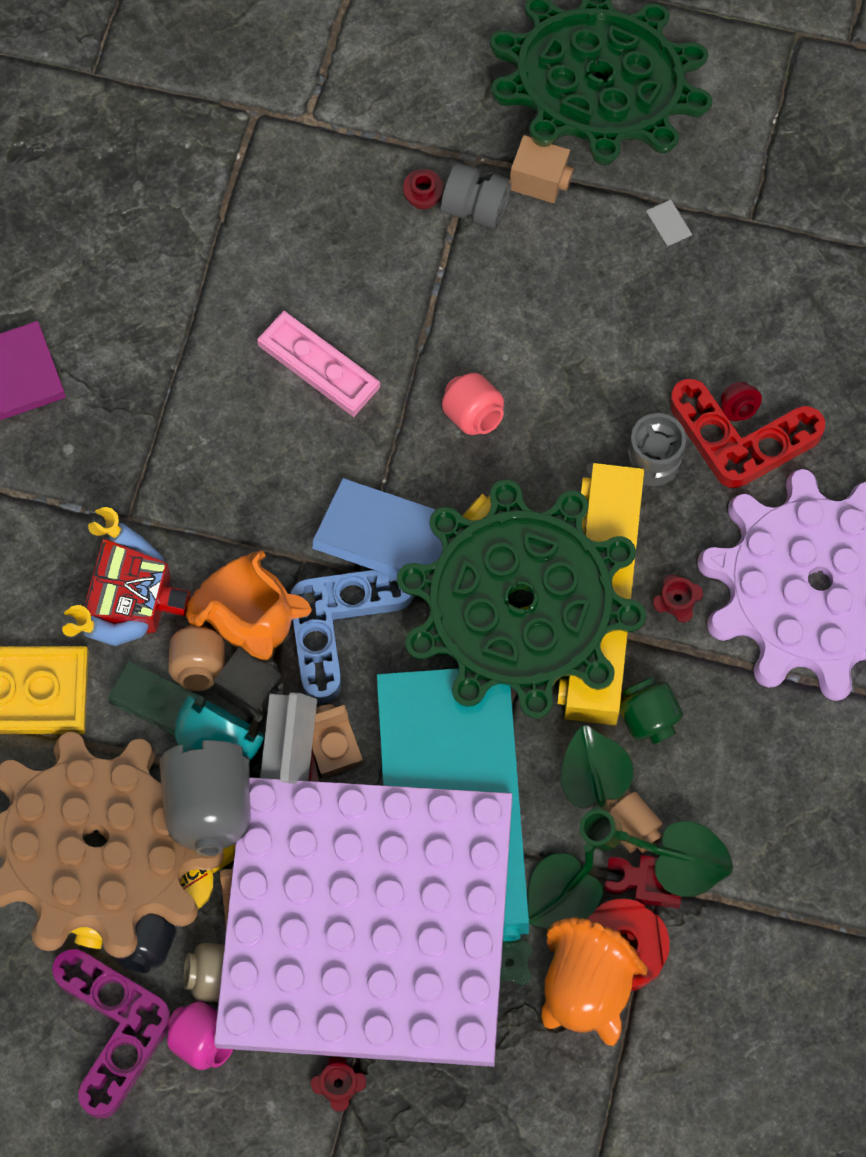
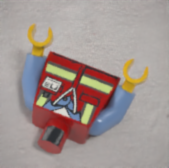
(126, 588)

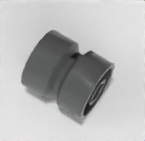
(476, 195)
(657, 448)

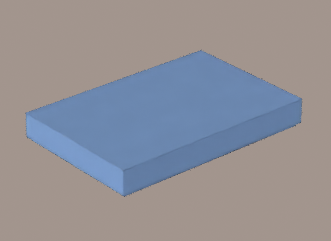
(377, 529)

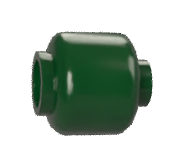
(650, 710)

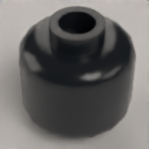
(154, 943)

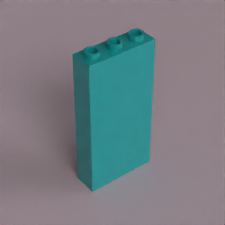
(454, 747)

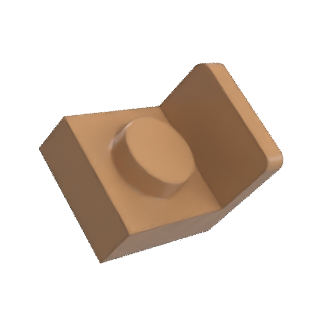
(334, 741)

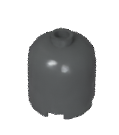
(206, 796)

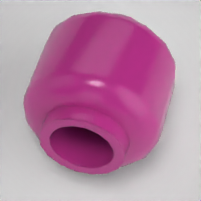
(193, 1036)

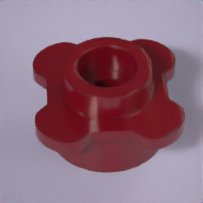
(673, 586)
(338, 1097)

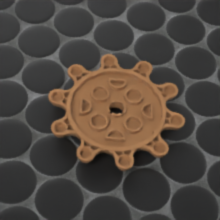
(87, 885)

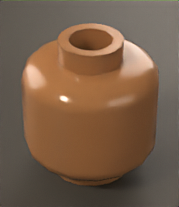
(196, 657)

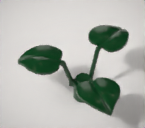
(601, 770)

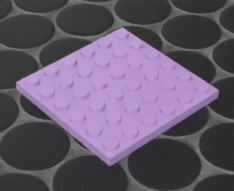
(367, 923)

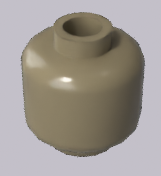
(204, 971)

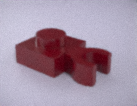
(642, 880)

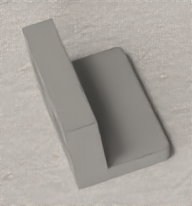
(288, 737)

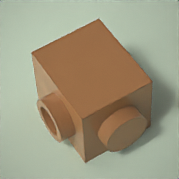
(540, 170)

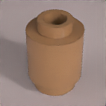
(636, 819)

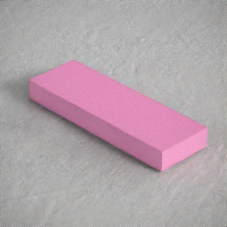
(318, 363)

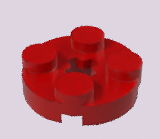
(640, 926)

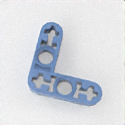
(333, 608)

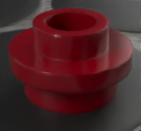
(423, 198)
(740, 401)

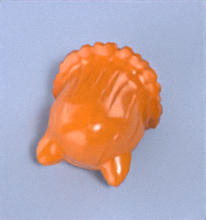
(247, 606)
(588, 978)

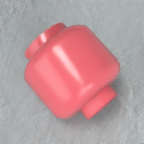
(473, 404)

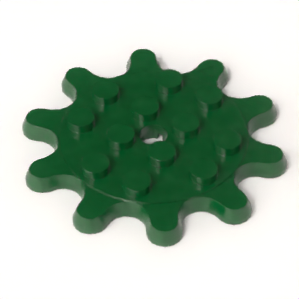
(641, 68)
(531, 553)

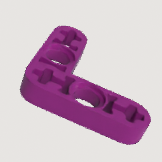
(124, 1014)

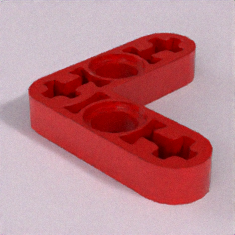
(731, 445)

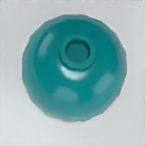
(214, 724)

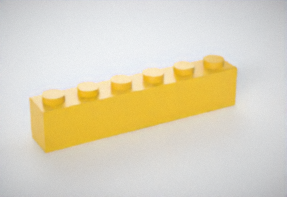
(613, 511)

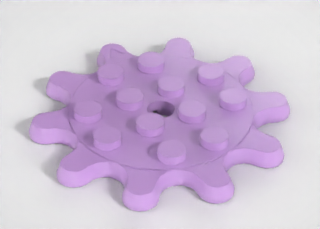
(772, 589)

